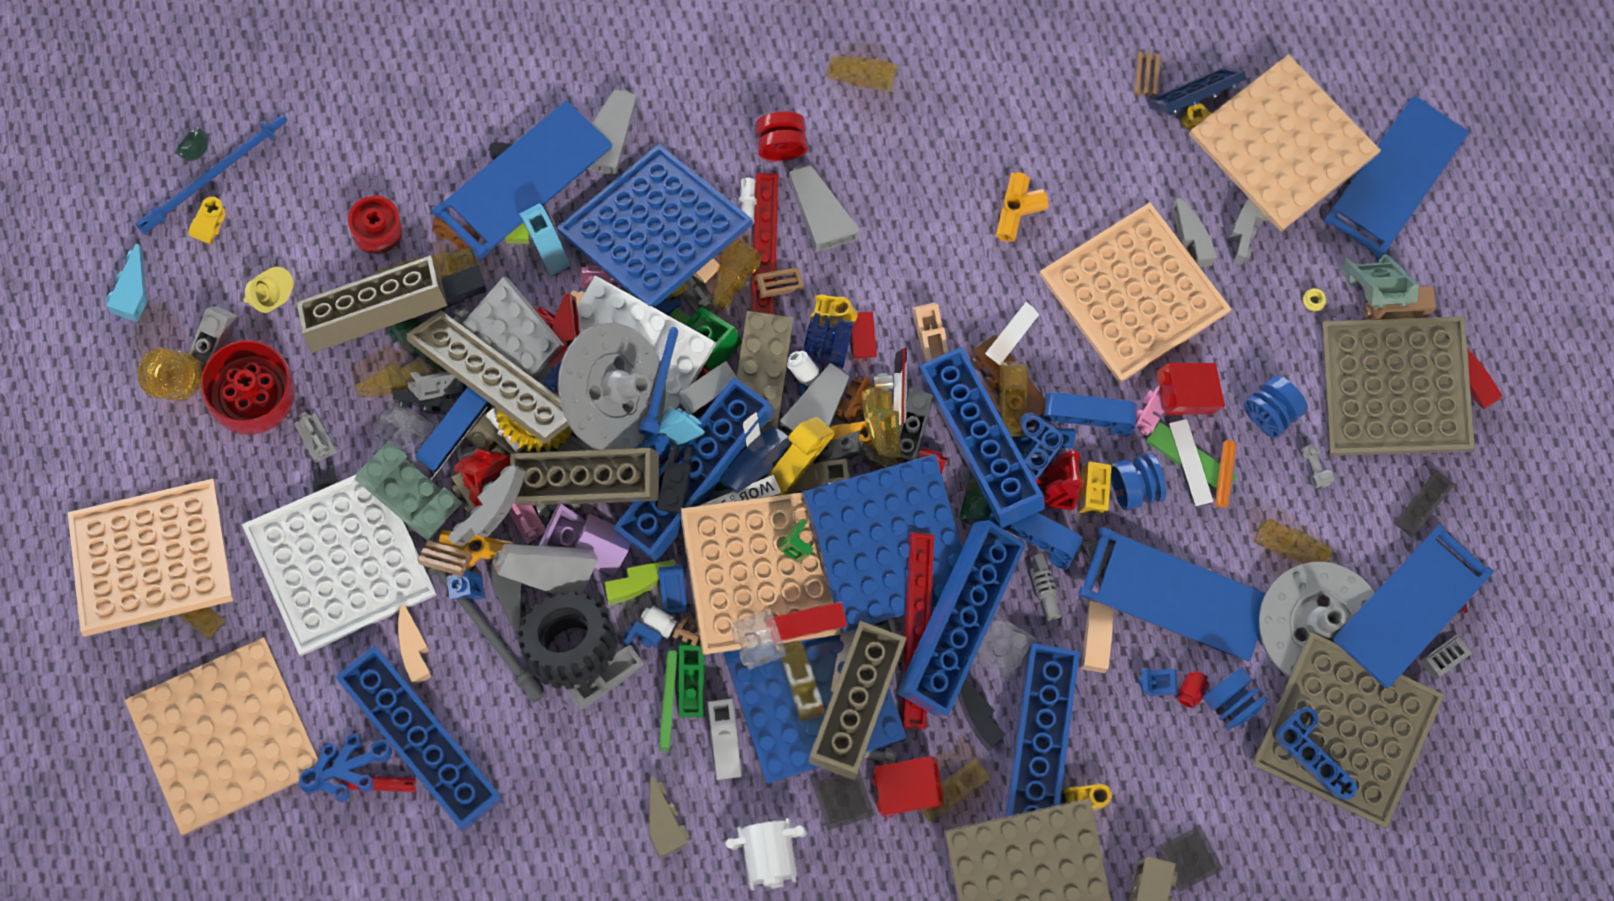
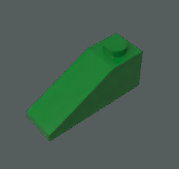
(691, 679)

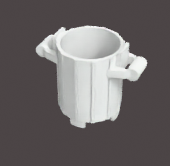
(768, 852)

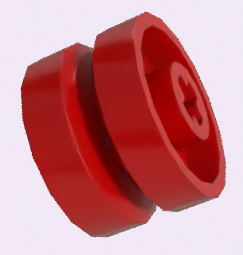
(781, 136)
(375, 224)

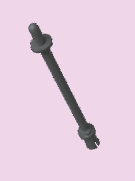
(523, 677)

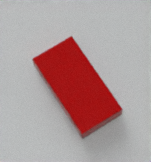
(864, 336)

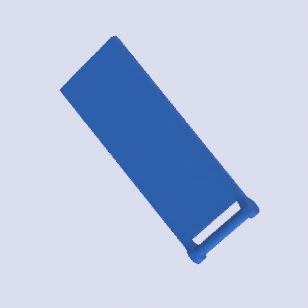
(524, 176)
(1399, 176)
(1176, 595)
(1411, 607)

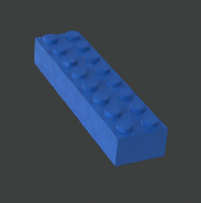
(982, 437)
(713, 453)
(961, 618)
(1042, 729)
(419, 739)

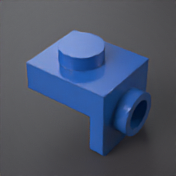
(1159, 682)

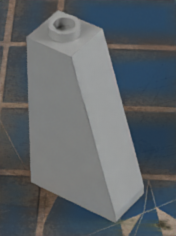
(614, 123)
(822, 213)
(818, 401)
(546, 567)

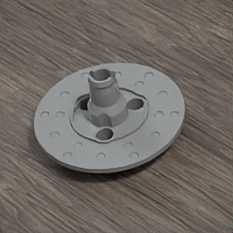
(619, 374)
(1293, 607)

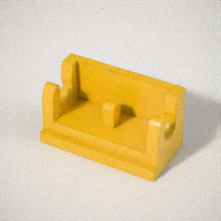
(1095, 489)

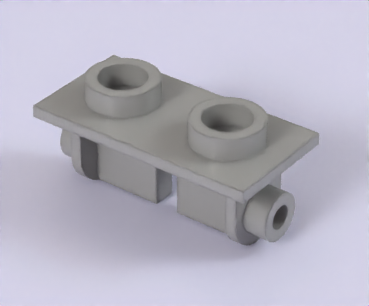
(314, 437)

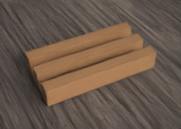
(1148, 58)
(779, 291)
(445, 554)
(689, 633)

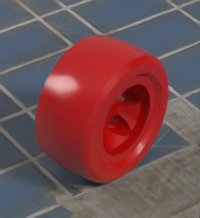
(233, 367)

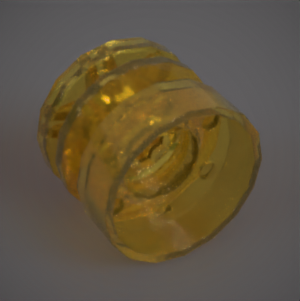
(158, 371)

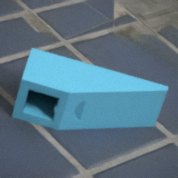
(545, 239)
(130, 292)
(679, 426)

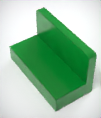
(794, 546)

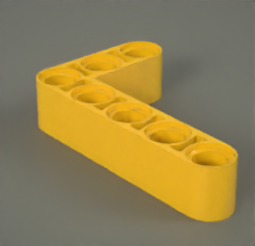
(808, 441)

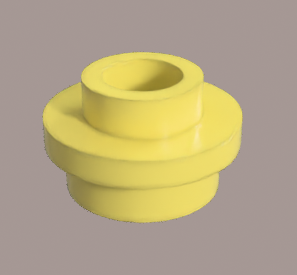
(1319, 295)

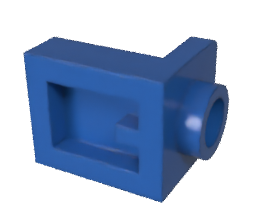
(468, 585)
(646, 635)

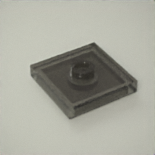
(842, 800)
(1193, 857)

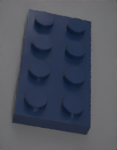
(1195, 90)

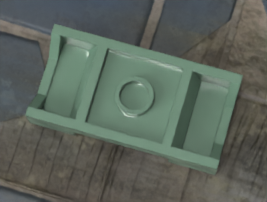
(1383, 282)
(407, 491)

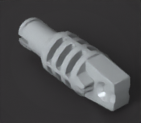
(1044, 586)

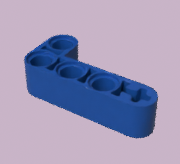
(1092, 411)
(452, 429)
(1038, 444)
(1047, 535)
(1318, 757)

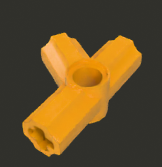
(1025, 202)
(488, 551)

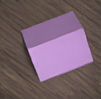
(562, 528)
(605, 543)

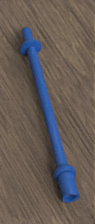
(159, 214)

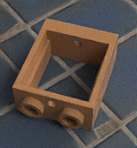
(1420, 309)

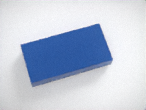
(673, 589)

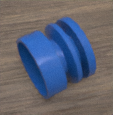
(1276, 406)
(1141, 480)
(1235, 699)

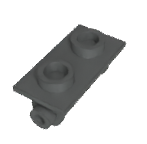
(697, 294)
(842, 447)

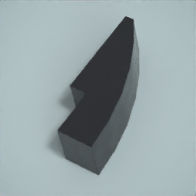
(463, 286)
(977, 714)

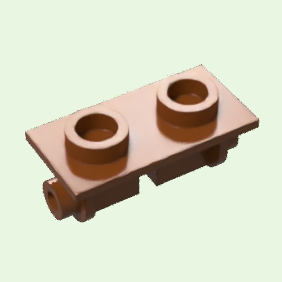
(443, 231)
(852, 408)

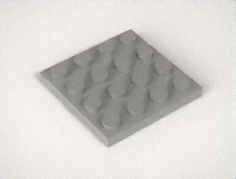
(514, 328)

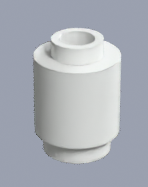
(803, 367)
(658, 621)

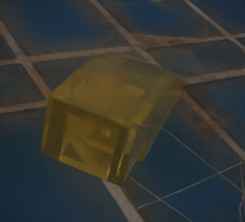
(863, 72)
(391, 379)
(882, 421)
(1291, 543)
(801, 682)
(960, 786)

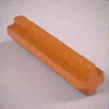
(1225, 474)

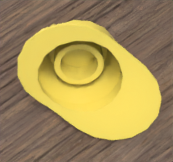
(269, 289)

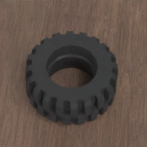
(580, 663)

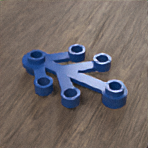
(342, 768)

